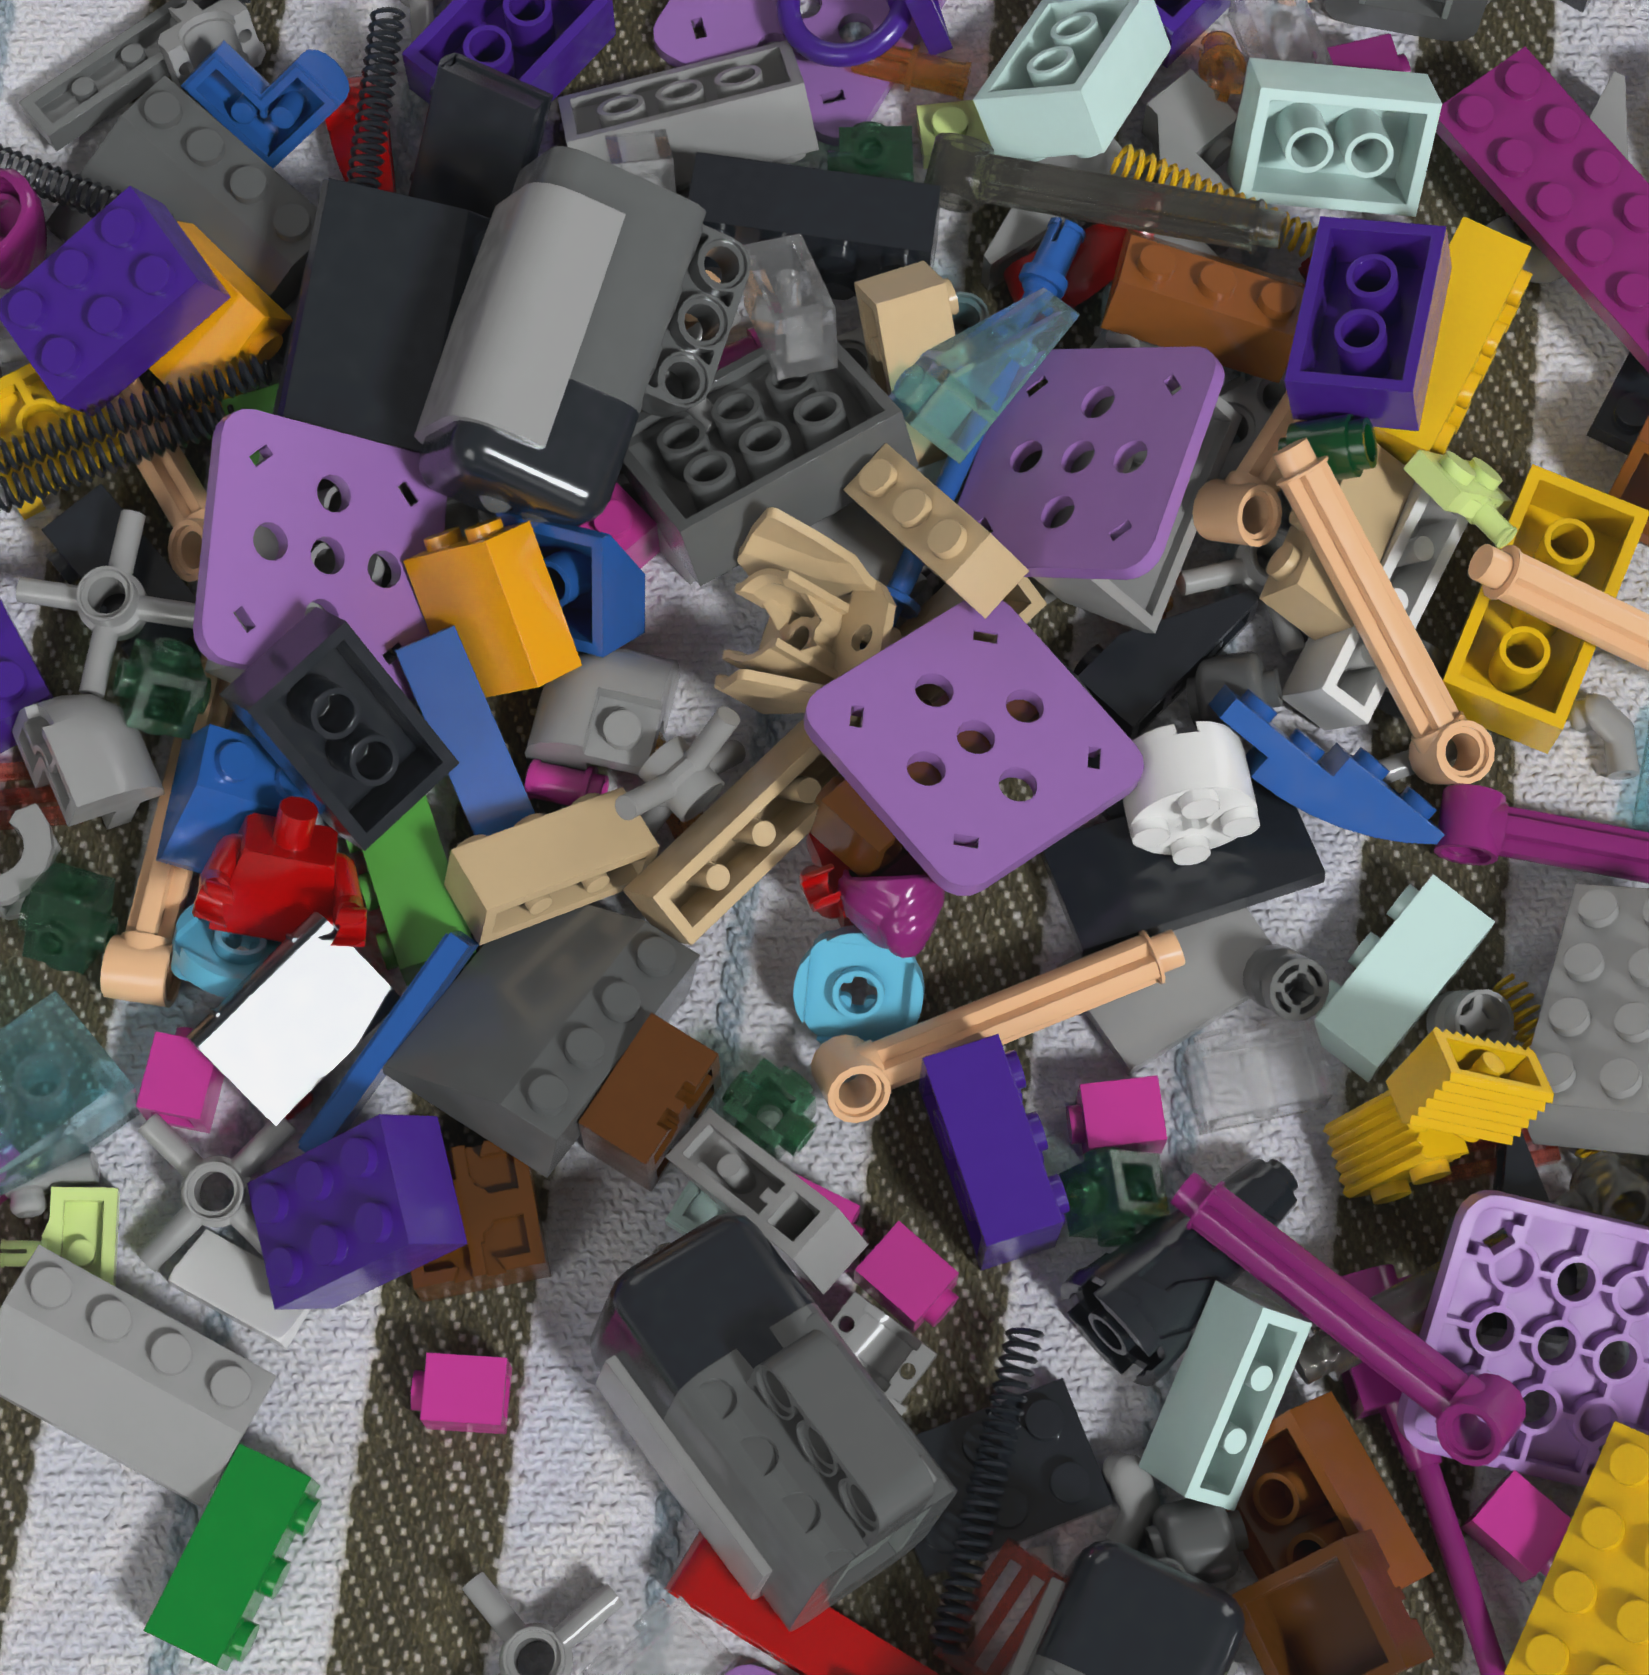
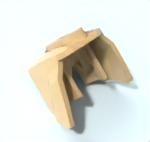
(818, 612)

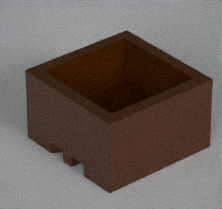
(650, 1101)
(499, 1223)
(1333, 1615)

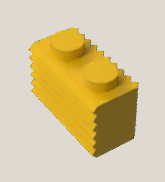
(1469, 1087)
(1384, 1155)

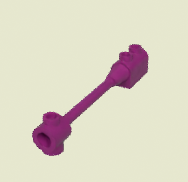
(1372, 1395)

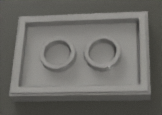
(1192, 997)

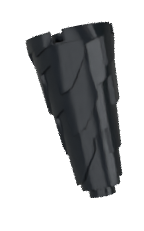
(1154, 1287)

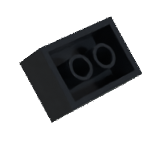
(340, 727)

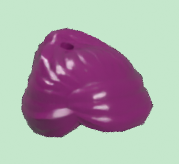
(21, 229)
(894, 908)

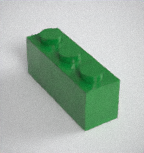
(235, 1558)

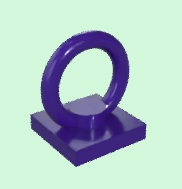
(925, 13)

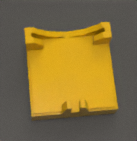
(29, 403)

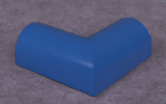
(266, 115)

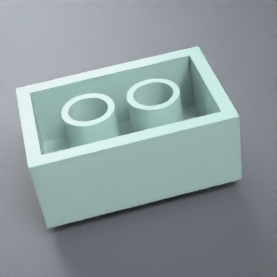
(1071, 77)
(1333, 136)

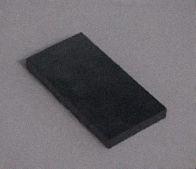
(1119, 889)

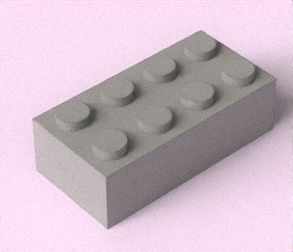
(1597, 1025)

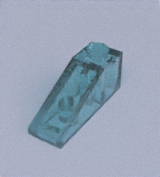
(973, 376)

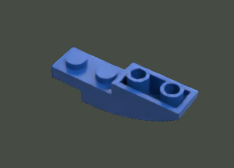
(1338, 788)

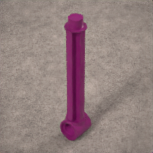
(1483, 827)
(1359, 1325)

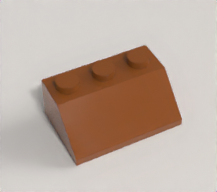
(1203, 301)
(1318, 1487)

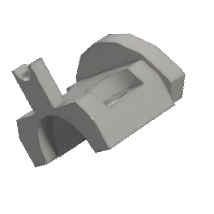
(202, 30)
(38, 855)
(884, 1348)

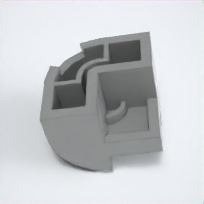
(605, 712)
(87, 758)

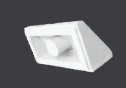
(236, 1287)

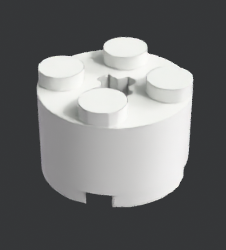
(1191, 792)

